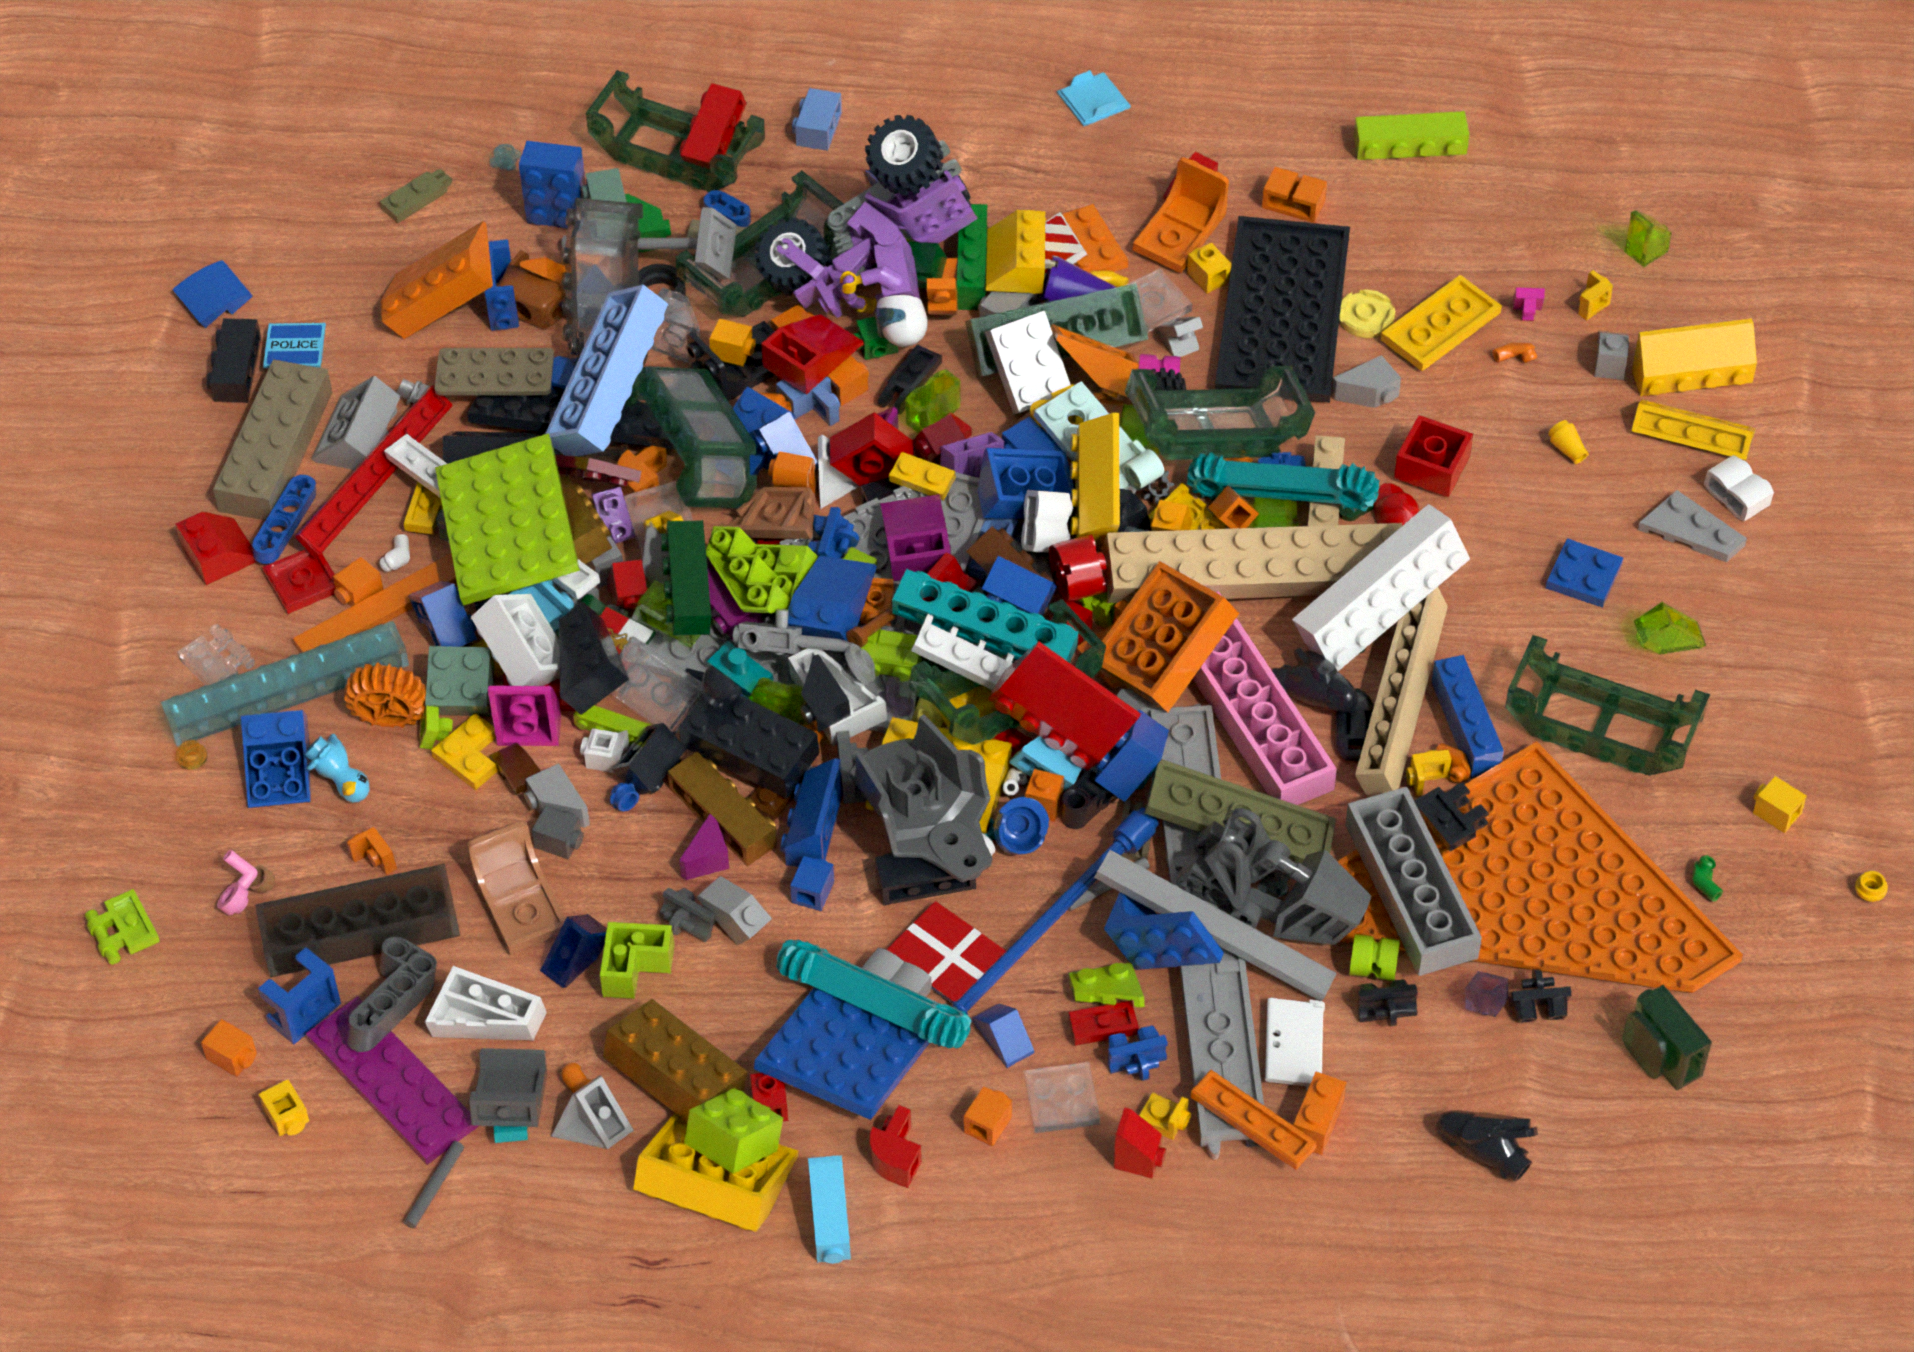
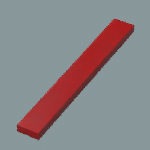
(370, 474)

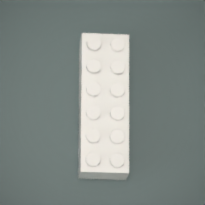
(1382, 587)

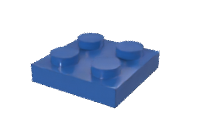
(1584, 572)

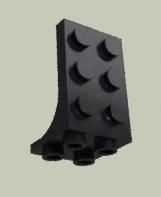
(731, 377)

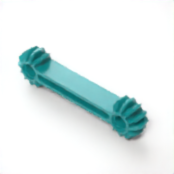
(1347, 486)
(873, 993)

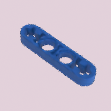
(289, 520)

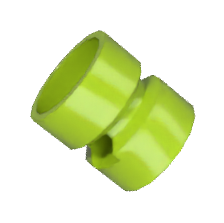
(1374, 957)

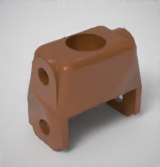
(535, 295)

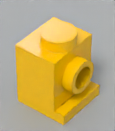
(284, 1108)

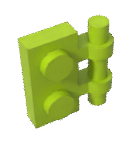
(131, 921)

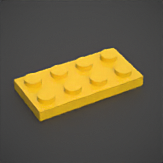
(1441, 322)

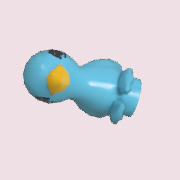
(331, 762)

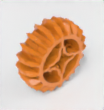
(385, 695)

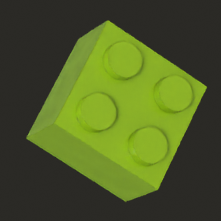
(733, 1130)

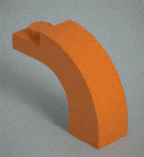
(943, 291)

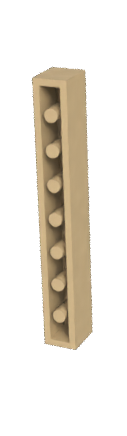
(1400, 696)

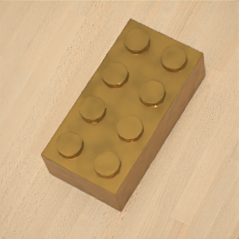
(670, 1059)

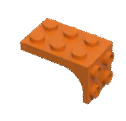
(1186, 217)

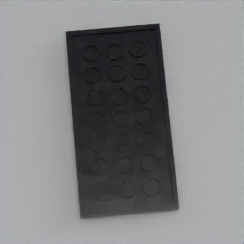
(1283, 303)

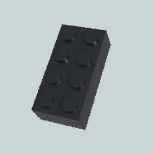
(751, 742)

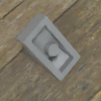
(1179, 335)

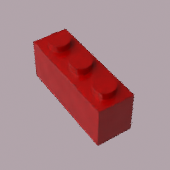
(714, 125)

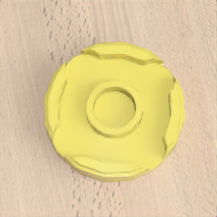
(1366, 313)

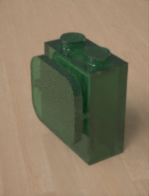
(1666, 1038)

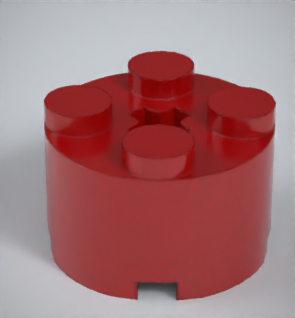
(1078, 568)

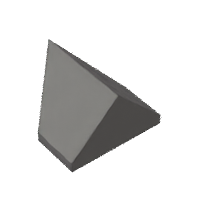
(593, 1117)

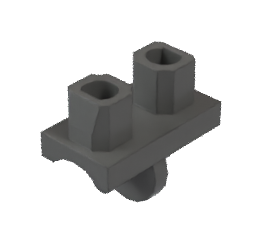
(686, 914)

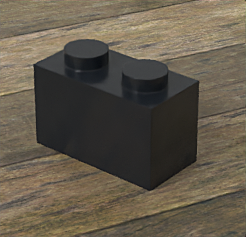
(650, 759)

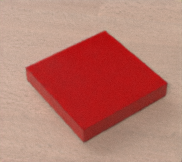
(300, 580)

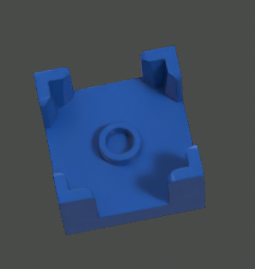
(305, 1003)

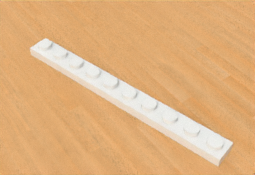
(421, 465)

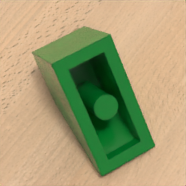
(652, 223)

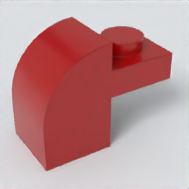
(891, 1153)

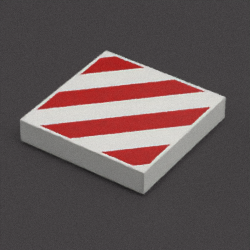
(1061, 242)

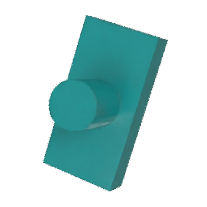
(738, 667)

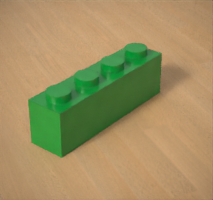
(972, 260)

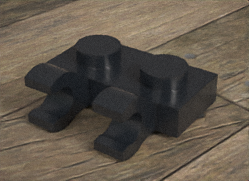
(1444, 818)

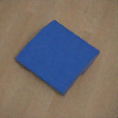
(212, 292)

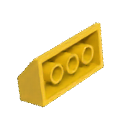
(1695, 357)
(1096, 478)

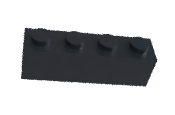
(464, 444)

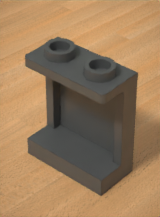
(509, 1088)

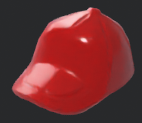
(1394, 505)

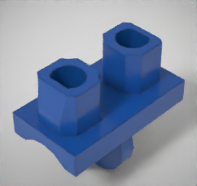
(836, 535)
(1139, 1055)

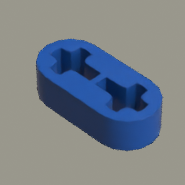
(729, 207)

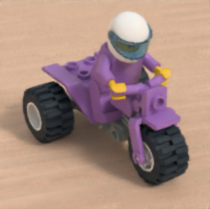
(912, 200)

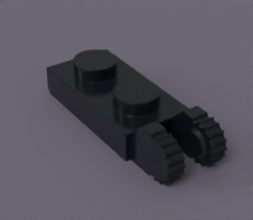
(910, 375)

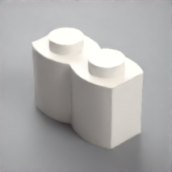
(1738, 488)
(1045, 519)

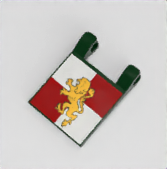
(619, 625)

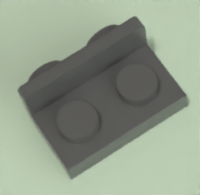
(847, 753)

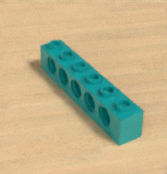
(917, 585)

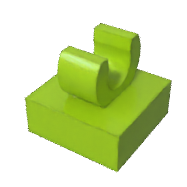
(433, 727)

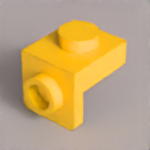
(1426, 767)

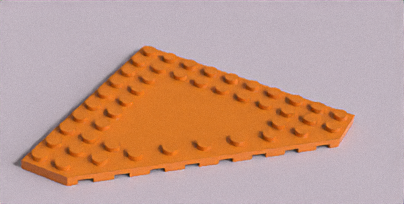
(1565, 887)

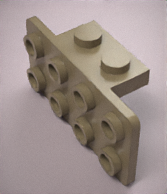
(494, 371)

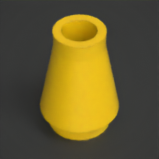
(1567, 440)

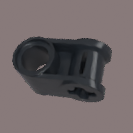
(1084, 801)

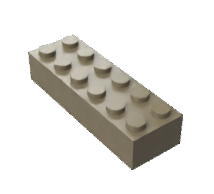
(272, 439)

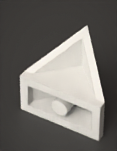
(831, 481)

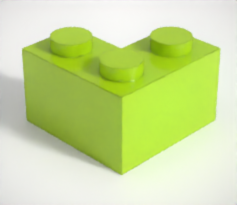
(632, 950)

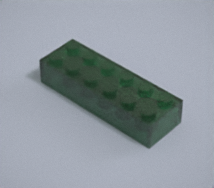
(1106, 316)

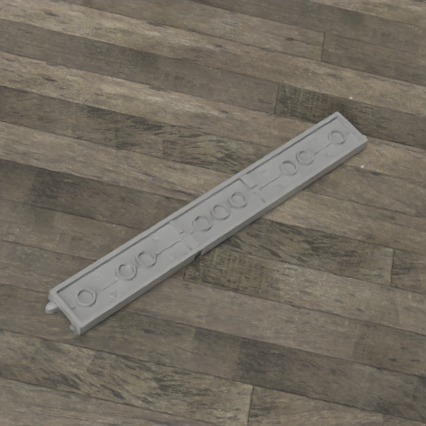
(1214, 993)

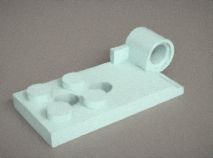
(1136, 464)

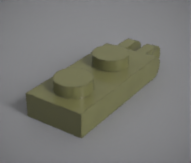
(416, 195)

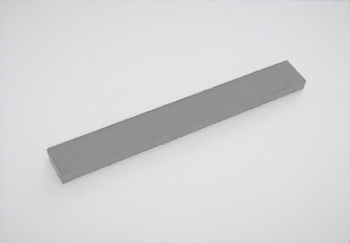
(1226, 930)

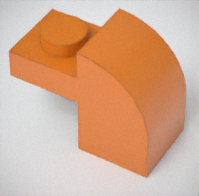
(650, 462)

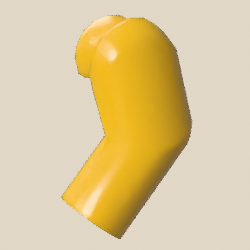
(1111, 277)

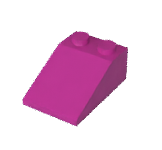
(525, 715)

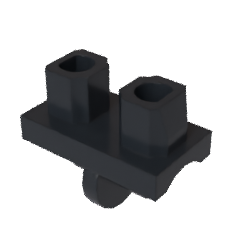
(1553, 998)
(1387, 1003)

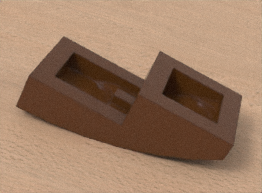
(515, 766)

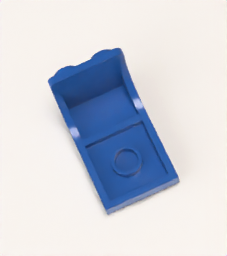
(1160, 939)

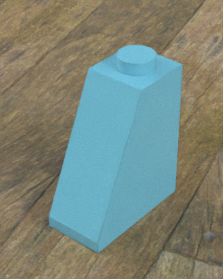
(1044, 758)
(829, 1209)

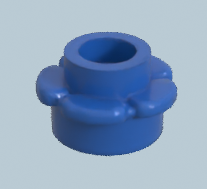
(624, 796)

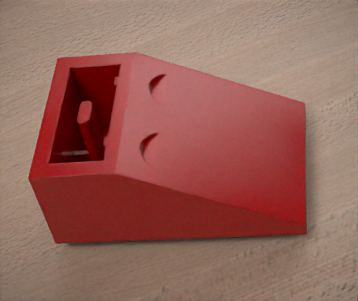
(808, 351)

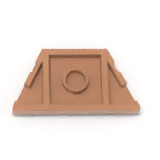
(777, 513)

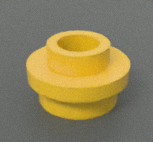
(1874, 880)

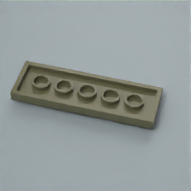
(1200, 799)

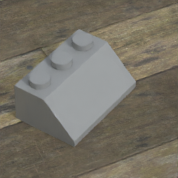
(357, 424)

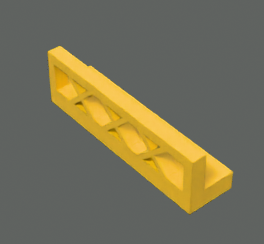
(1693, 429)

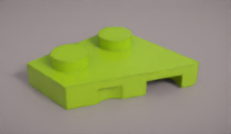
(1107, 984)

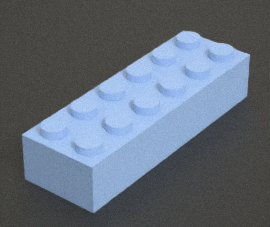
(606, 371)

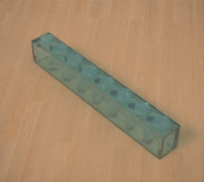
(281, 683)

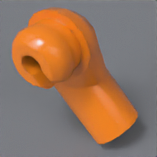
(1460, 767)

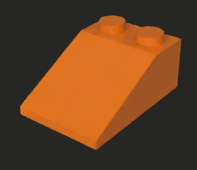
(1102, 362)

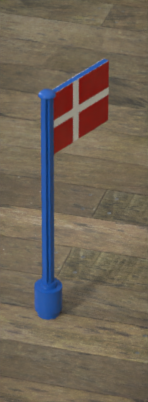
(967, 962)

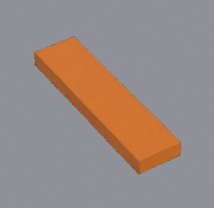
(1253, 1119)

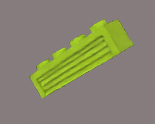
(609, 721)

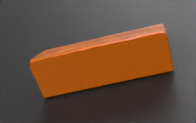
(545, 268)

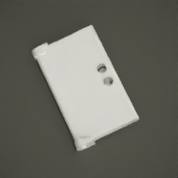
(1298, 1048)

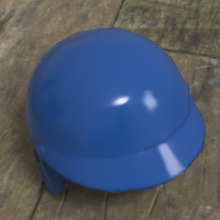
(1021, 826)

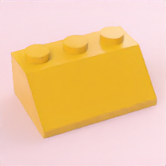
(1016, 253)

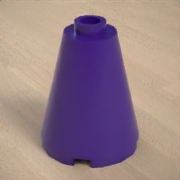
(1068, 281)

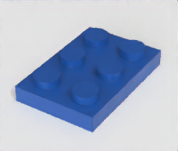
(754, 412)

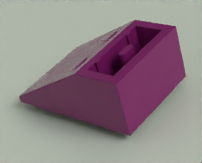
(914, 534)

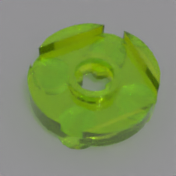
(779, 698)

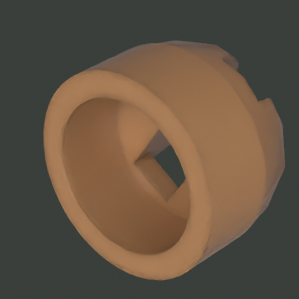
(263, 885)

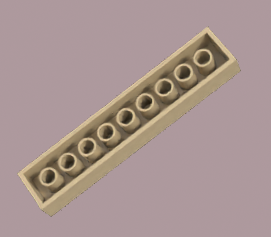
(1242, 559)

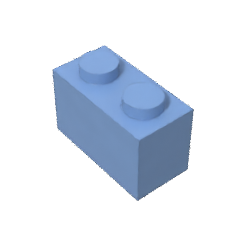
(817, 119)

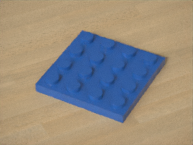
(841, 1053)

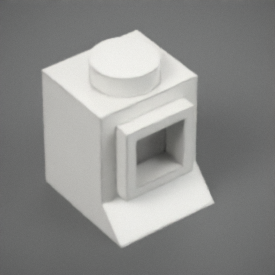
(604, 749)

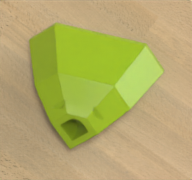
(758, 574)

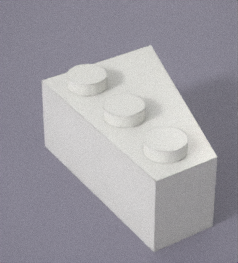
(864, 706)
(484, 1009)

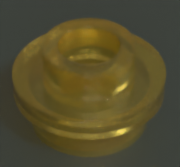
(188, 749)

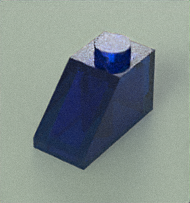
(574, 949)

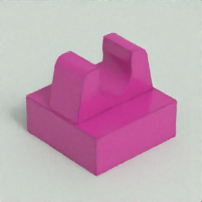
(1528, 301)

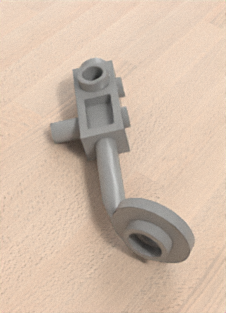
(789, 639)

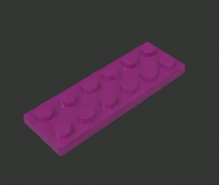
(395, 1086)

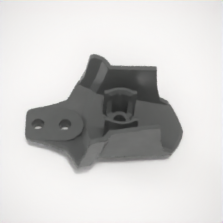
(929, 798)

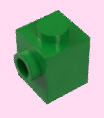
(873, 345)

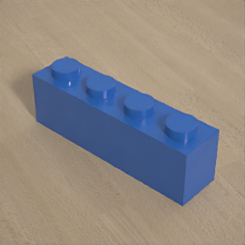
(1466, 714)

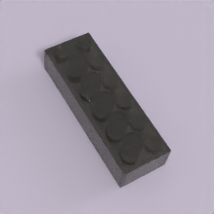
(357, 918)

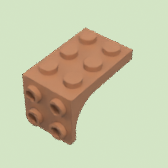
(514, 887)

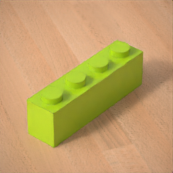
(1411, 135)

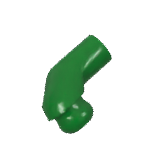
(1702, 878)

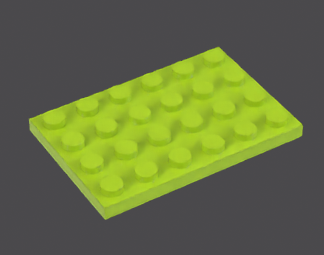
(506, 519)

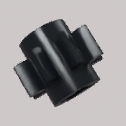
(1160, 491)

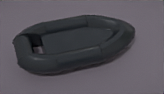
(1353, 727)

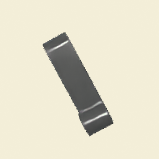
(409, 980)

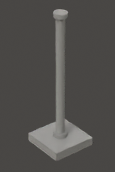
(713, 245)

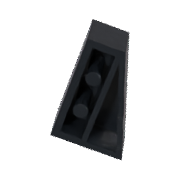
(587, 659)

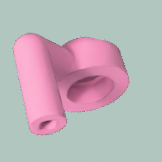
(235, 898)

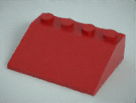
(1062, 706)

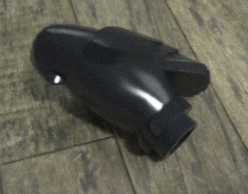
(1317, 682)
(1489, 1139)

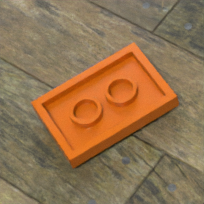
(1096, 239)

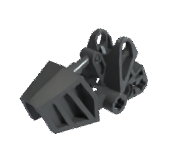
(1318, 909)

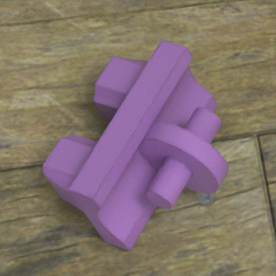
(613, 512)

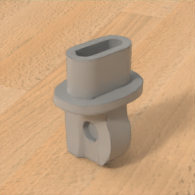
(411, 391)

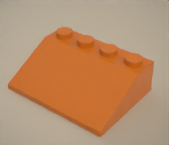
(438, 282)
(1165, 635)

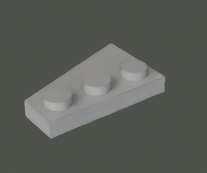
(1690, 523)

